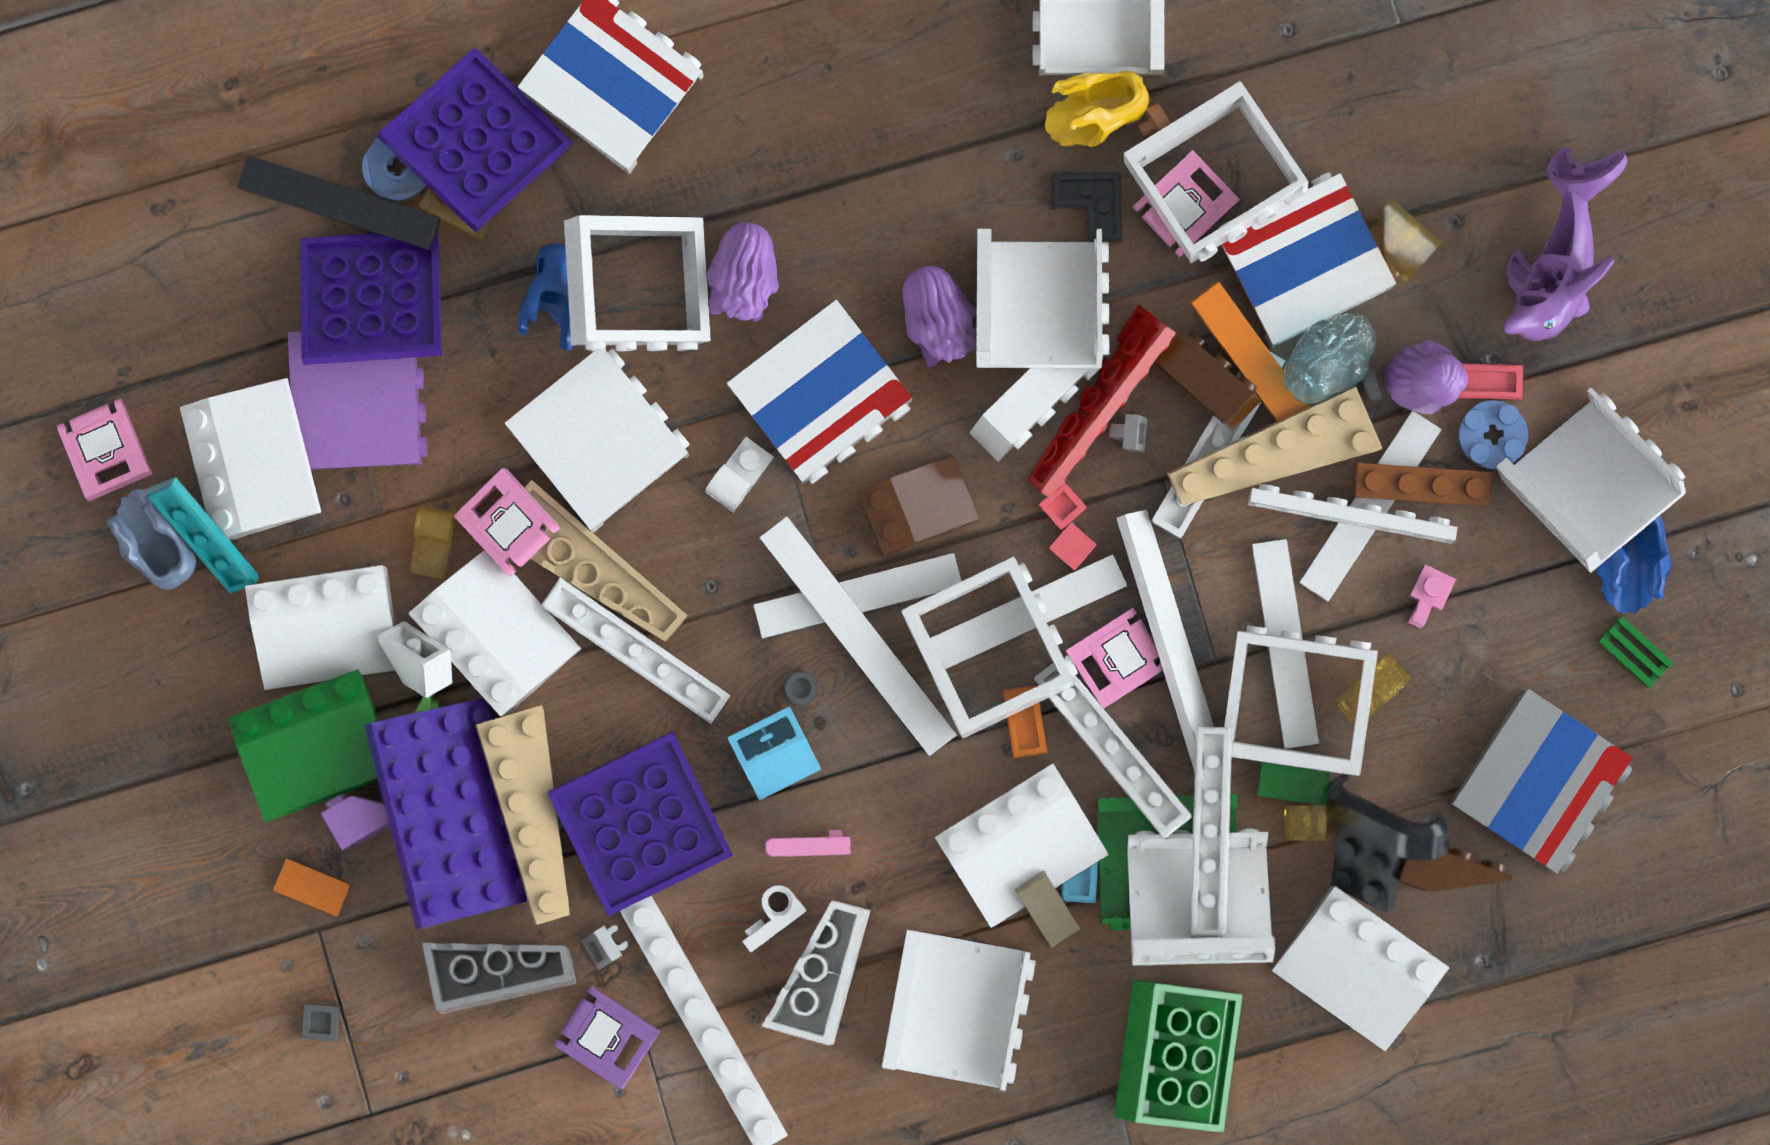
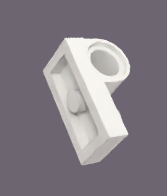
(739, 474)
(761, 932)

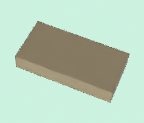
(1047, 909)

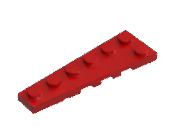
(1139, 347)

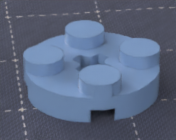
(386, 183)
(1477, 422)

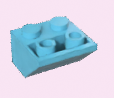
(774, 753)

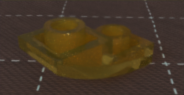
(1388, 681)

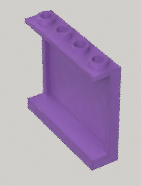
(358, 411)

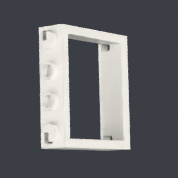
(1188, 126)
(581, 282)
(1049, 636)
(1322, 645)

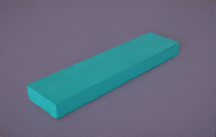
(202, 535)

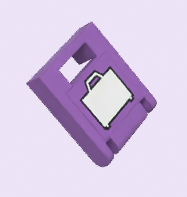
(600, 1034)

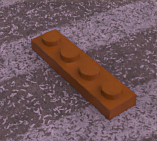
(1422, 484)

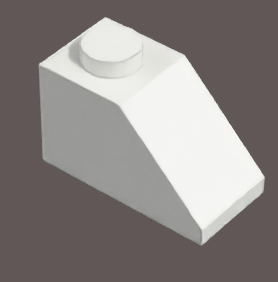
(417, 658)

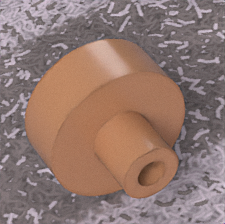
(1156, 120)

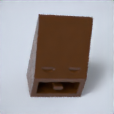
(1450, 872)

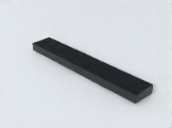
(339, 203)

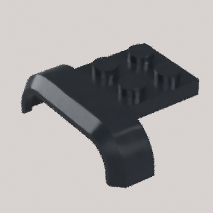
(1372, 845)

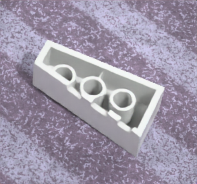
(1025, 405)
(821, 979)

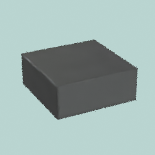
(321, 1022)

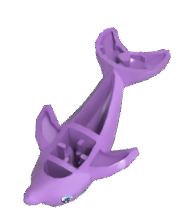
(1557, 282)

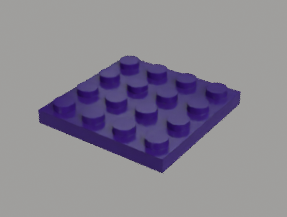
(475, 140)
(368, 299)
(640, 823)

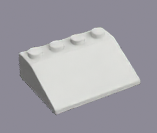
(250, 459)
(321, 626)
(495, 632)
(1018, 838)
(1359, 968)

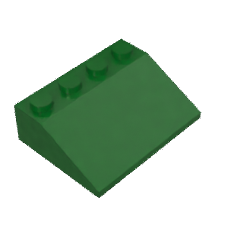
(307, 745)
(1178, 1056)

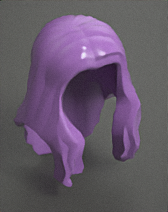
(743, 272)
(938, 315)
(1425, 377)

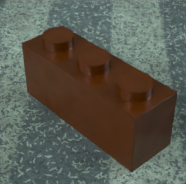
(1208, 379)

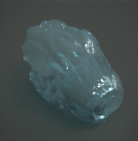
(1330, 358)

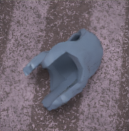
(151, 542)

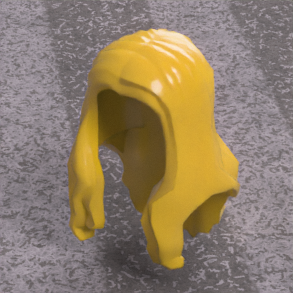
(1095, 107)

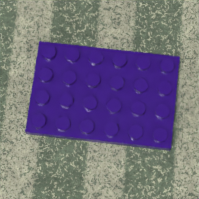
(444, 813)

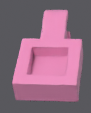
(1431, 592)

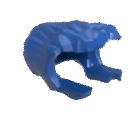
(549, 293)
(1637, 570)

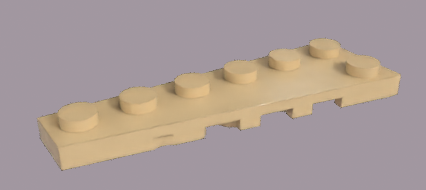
(1300, 442)
(600, 572)
(521, 776)

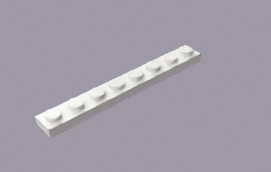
(703, 1022)

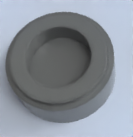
(1371, 386)
(801, 688)

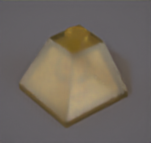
(1403, 241)

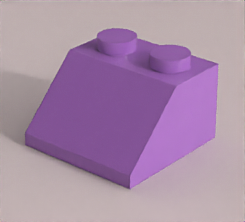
(355, 819)

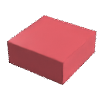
(1062, 507)
(1072, 546)

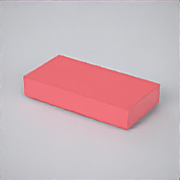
(1493, 382)

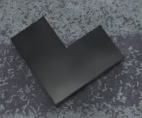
(1098, 194)

